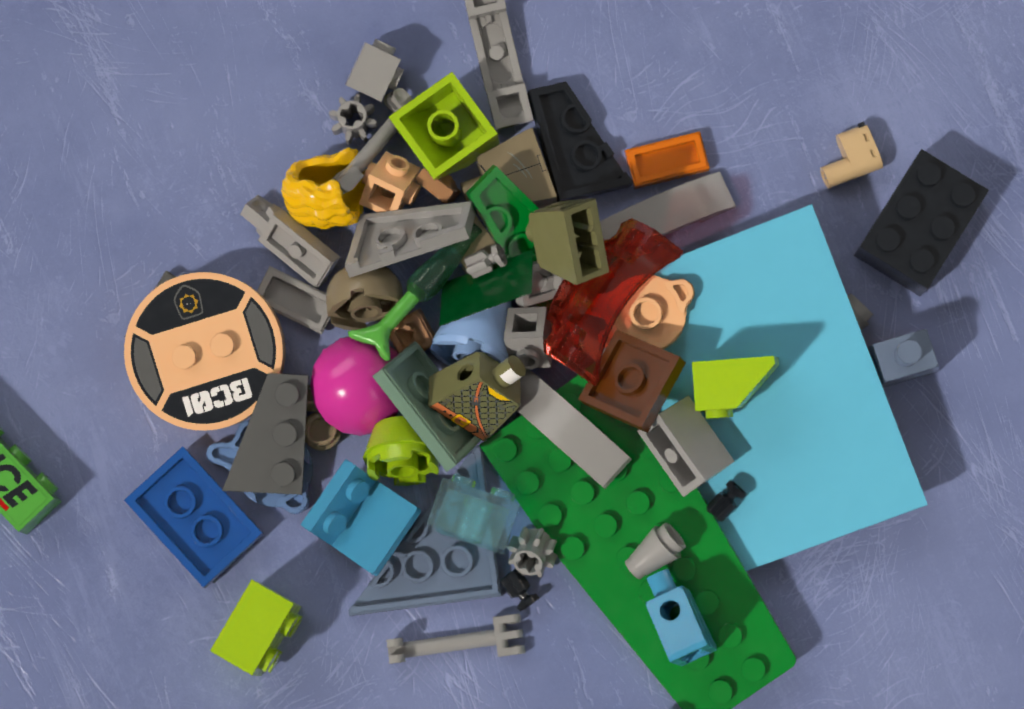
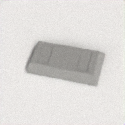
(295, 299)

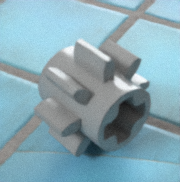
(346, 112)
(532, 551)

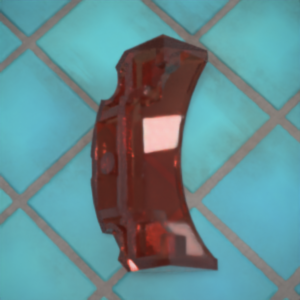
(587, 311)

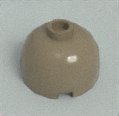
(361, 297)

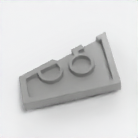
(406, 233)

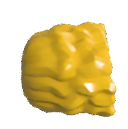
(317, 198)

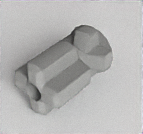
(482, 262)

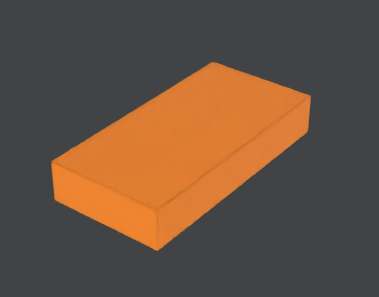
(667, 160)

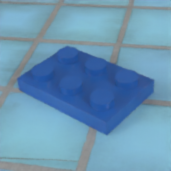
(193, 517)

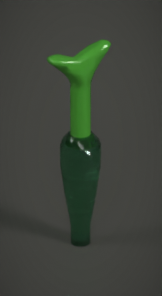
(421, 287)

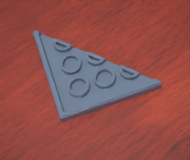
(433, 566)

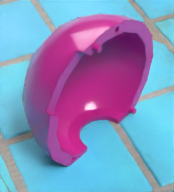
(345, 386)

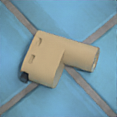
(858, 154)

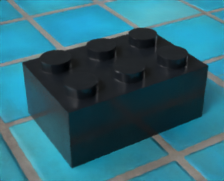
(921, 223)

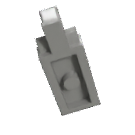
(290, 241)

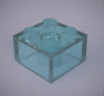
(474, 514)

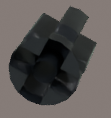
(724, 503)
(517, 586)

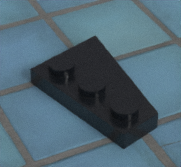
(572, 148)

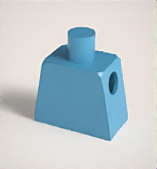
(685, 636)

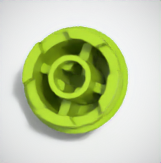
(398, 453)

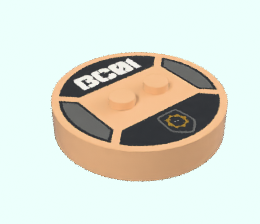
(203, 350)

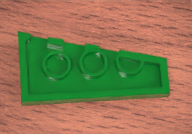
(504, 213)

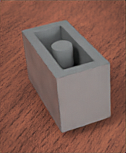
(686, 446)

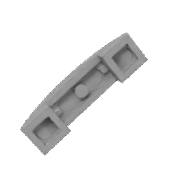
(498, 63)
(676, 207)
(570, 430)

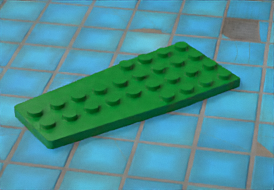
(604, 526)

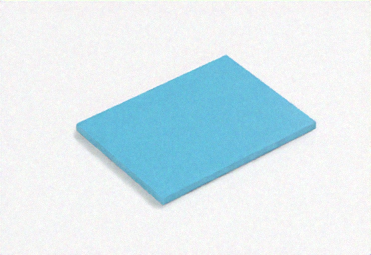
(819, 433)

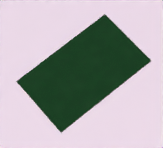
(472, 295)

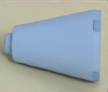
(473, 334)

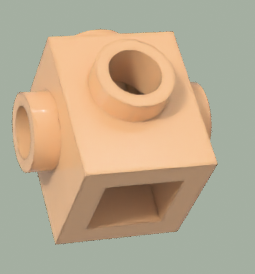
(390, 184)

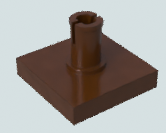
(633, 381)

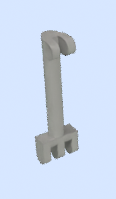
(352, 173)
(400, 650)

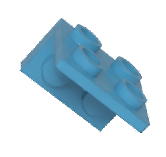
(361, 517)

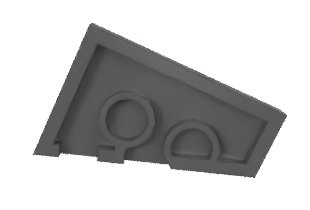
(274, 440)

